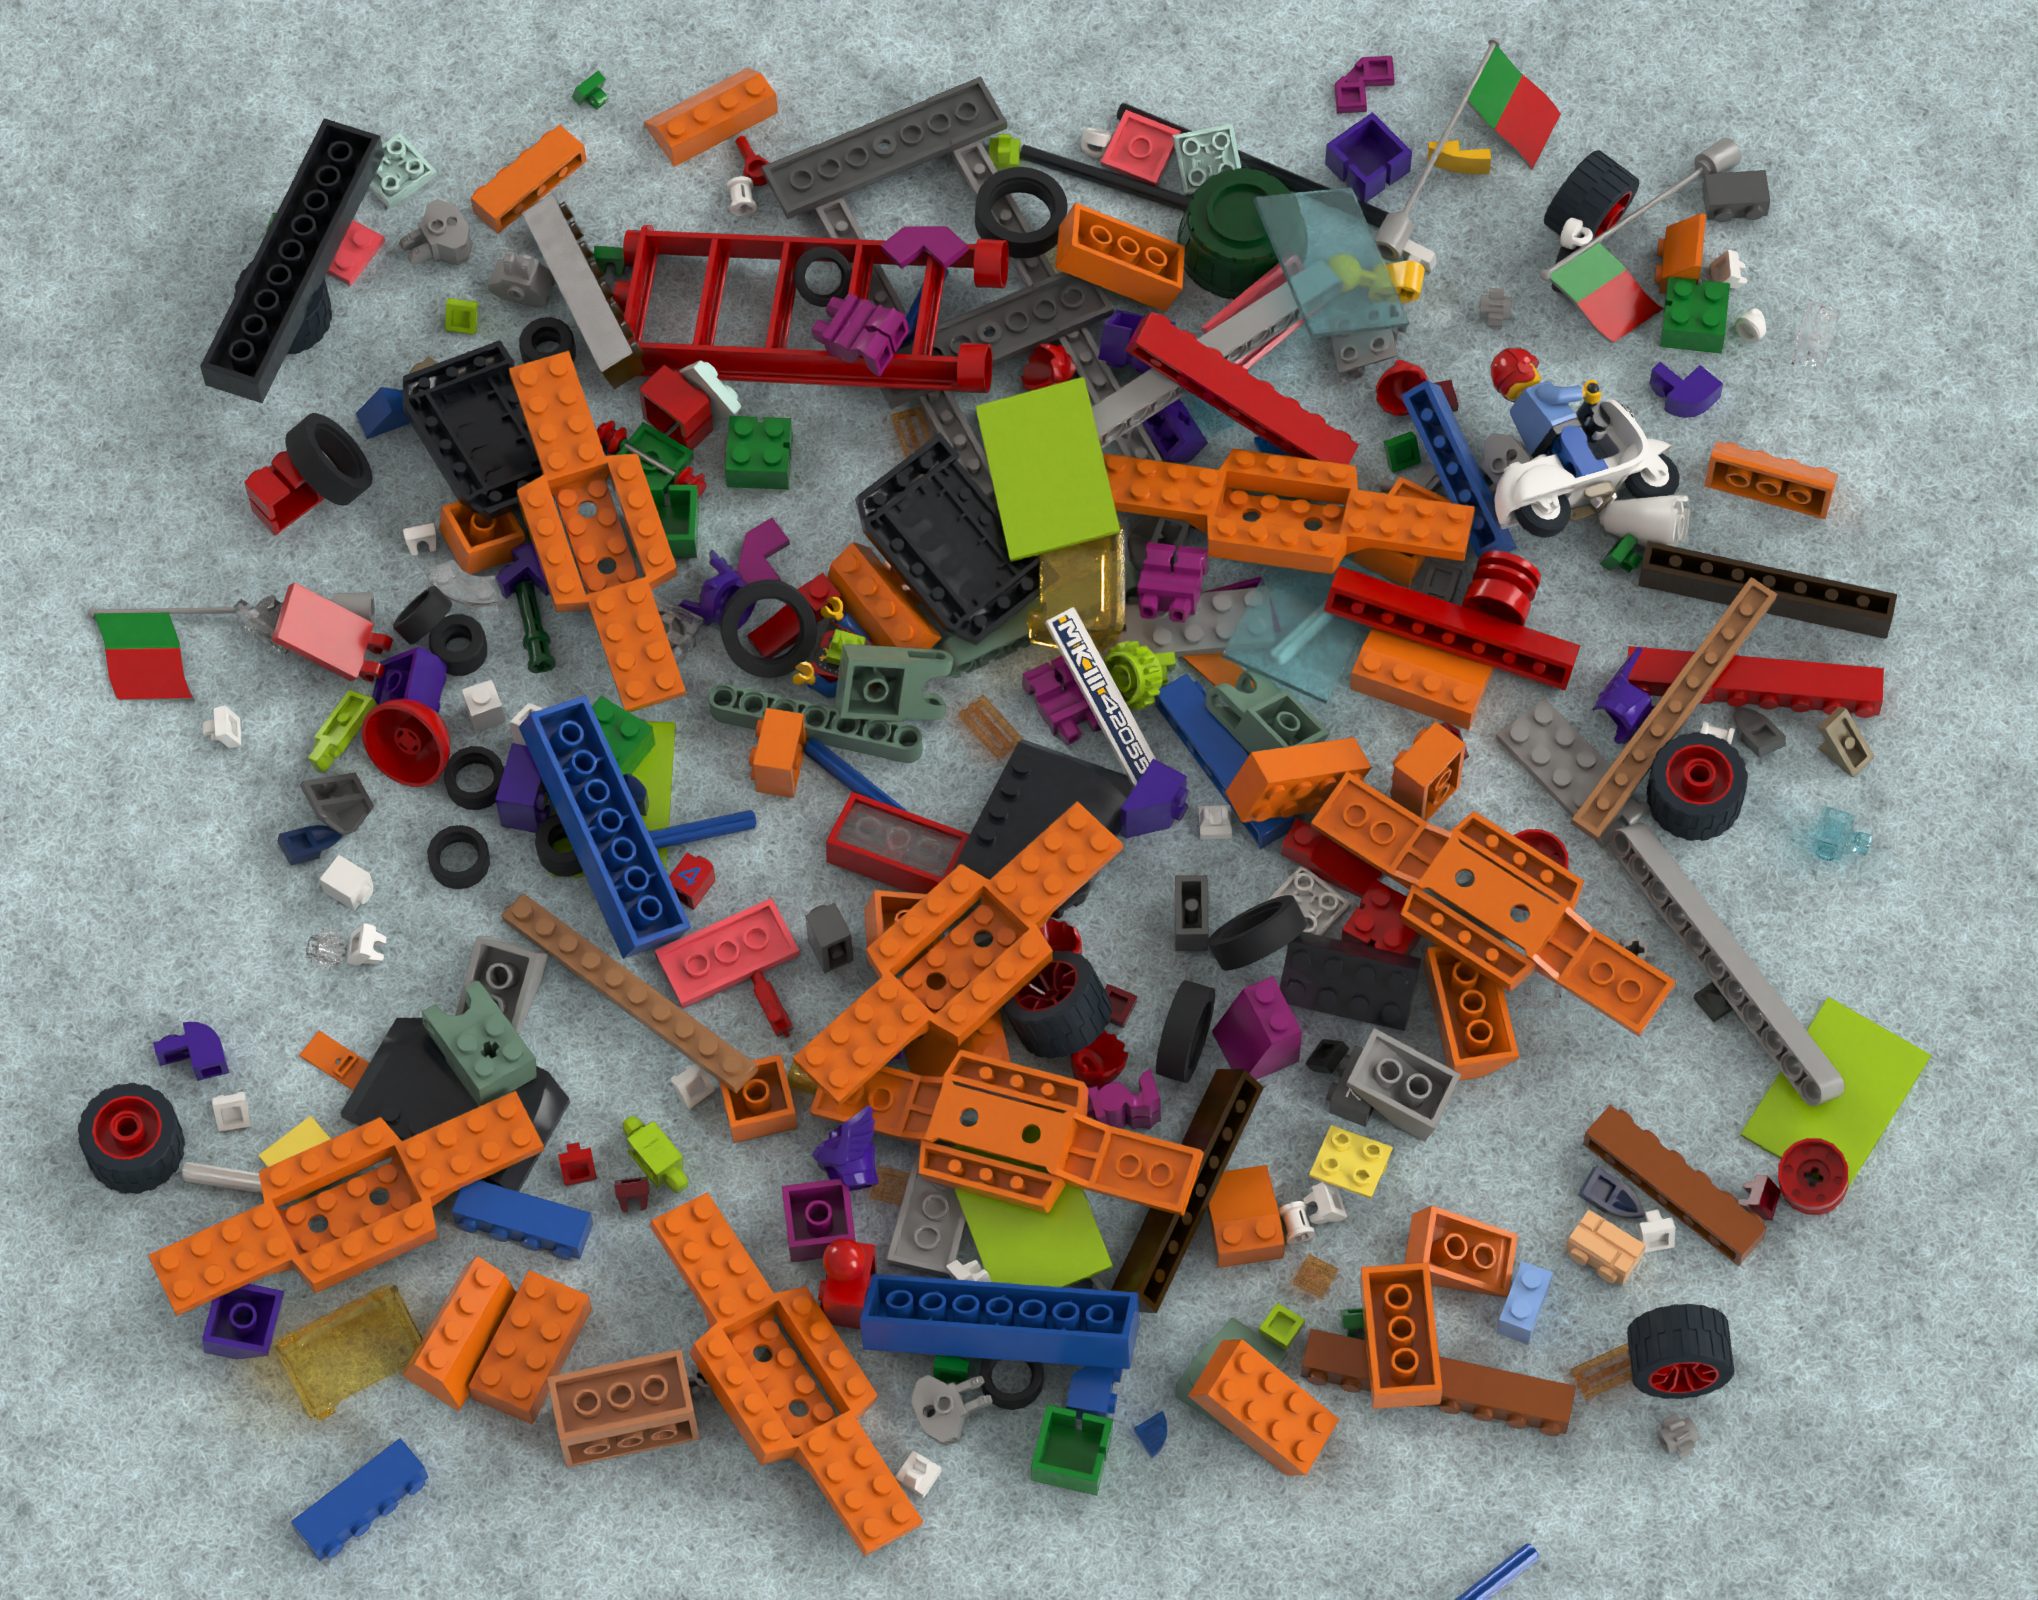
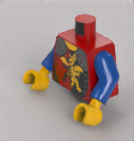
(820, 674)

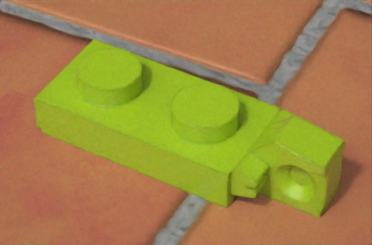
(340, 729)

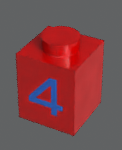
(692, 879)

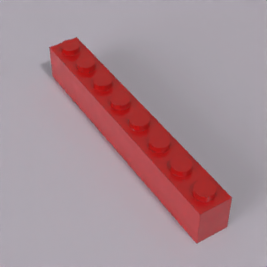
(1237, 393)
(1452, 628)
(1769, 682)

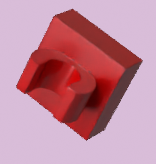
(577, 1165)

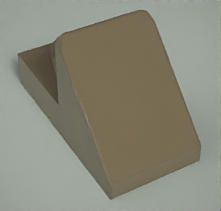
(1844, 742)

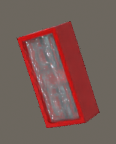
(893, 845)

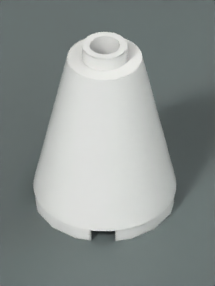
(1648, 519)

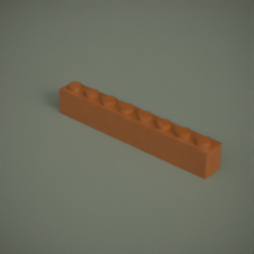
(1465, 1386)

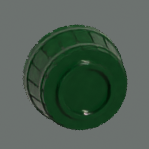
(1225, 233)

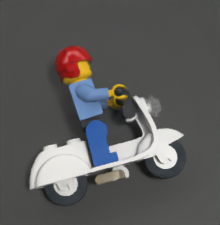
(1562, 465)

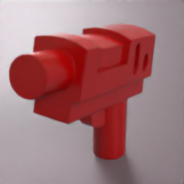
(771, 1005)

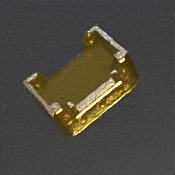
(1091, 581)
(348, 1349)

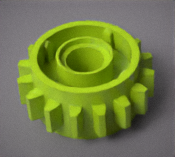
(1135, 673)

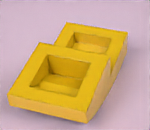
(1461, 161)

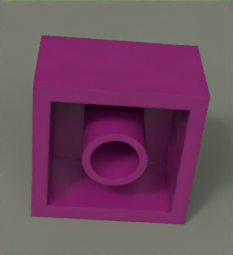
(816, 1217)

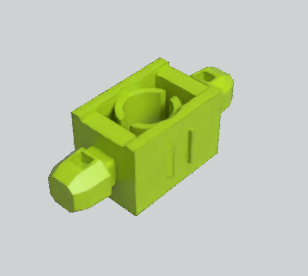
(655, 1154)

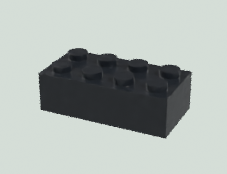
(1350, 980)

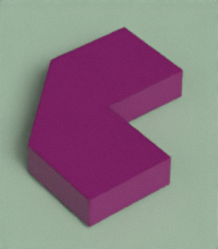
(1367, 72)
(912, 241)
(757, 547)

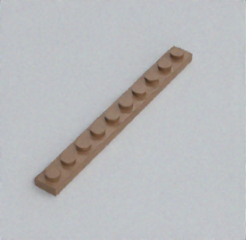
(1674, 708)
(630, 993)

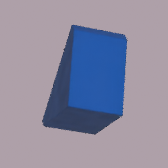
(382, 412)

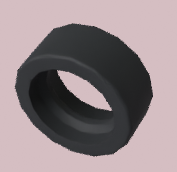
(811, 256)
(422, 615)
(468, 756)
(465, 878)
(1015, 1400)

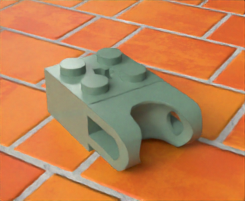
(889, 683)
(1263, 715)
(481, 1046)

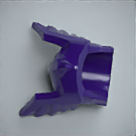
(717, 592)
(1625, 702)
(850, 1153)

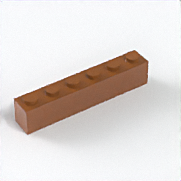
(1675, 1184)

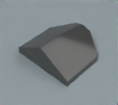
(1155, 530)
(338, 801)

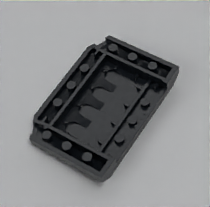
(474, 428)
(947, 542)
(1030, 797)
(418, 1090)

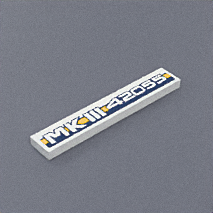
(1101, 693)

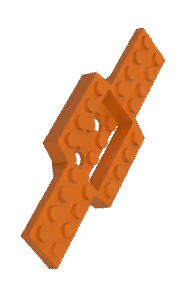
(576, 474)
(1279, 535)
(1505, 877)
(976, 977)
(1008, 1101)
(358, 1231)
(759, 1393)

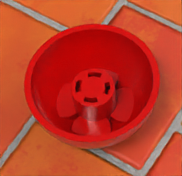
(407, 741)

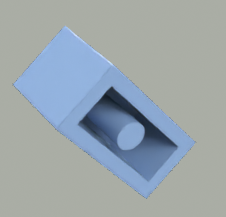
(1524, 1302)

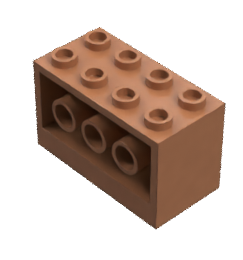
(623, 1408)

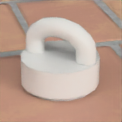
(1095, 137)
(1572, 232)
(1751, 326)

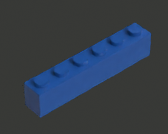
(1456, 465)
(1212, 747)

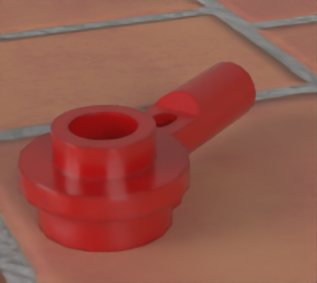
(753, 162)

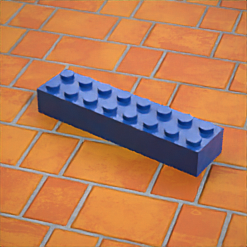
(604, 826)
(1000, 1321)

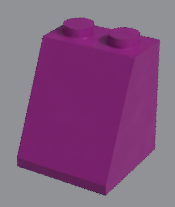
(1259, 1031)

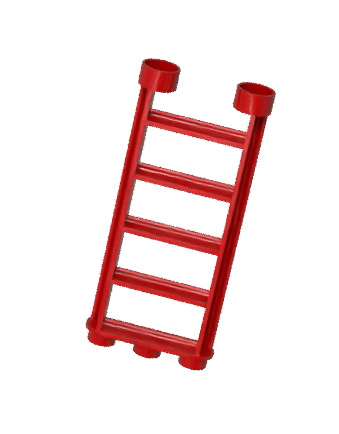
(775, 363)

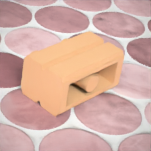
(1604, 1248)

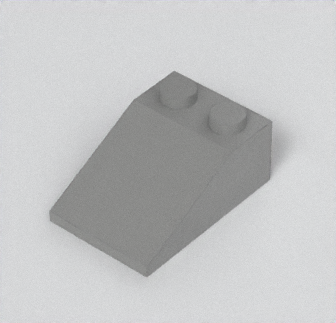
(508, 974)
(1402, 1084)

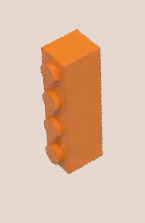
(528, 178)

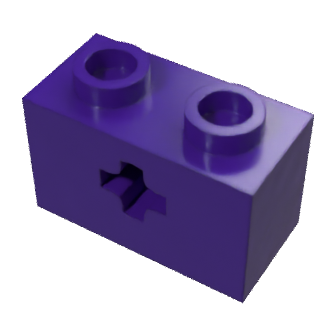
(1175, 433)

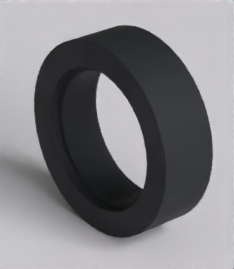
(1021, 181)
(305, 449)
(779, 665)
(1257, 932)
(1185, 1031)

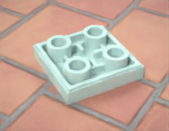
(1205, 154)
(400, 172)
(722, 398)

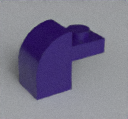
(1687, 396)
(525, 568)
(197, 1043)

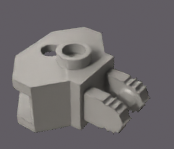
(442, 233)
(521, 280)
(1500, 452)
(949, 1406)

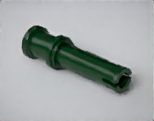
(536, 639)

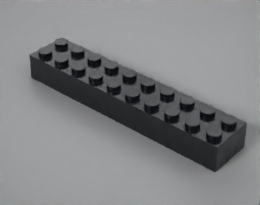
(292, 261)

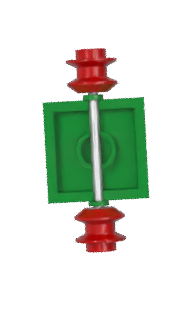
(660, 456)

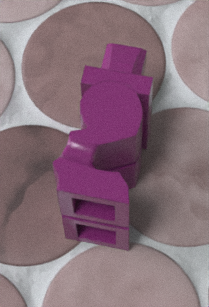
(862, 331)
(1171, 592)
(1059, 708)
(1118, 1106)

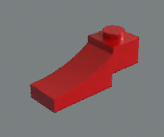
(783, 627)
(1328, 859)

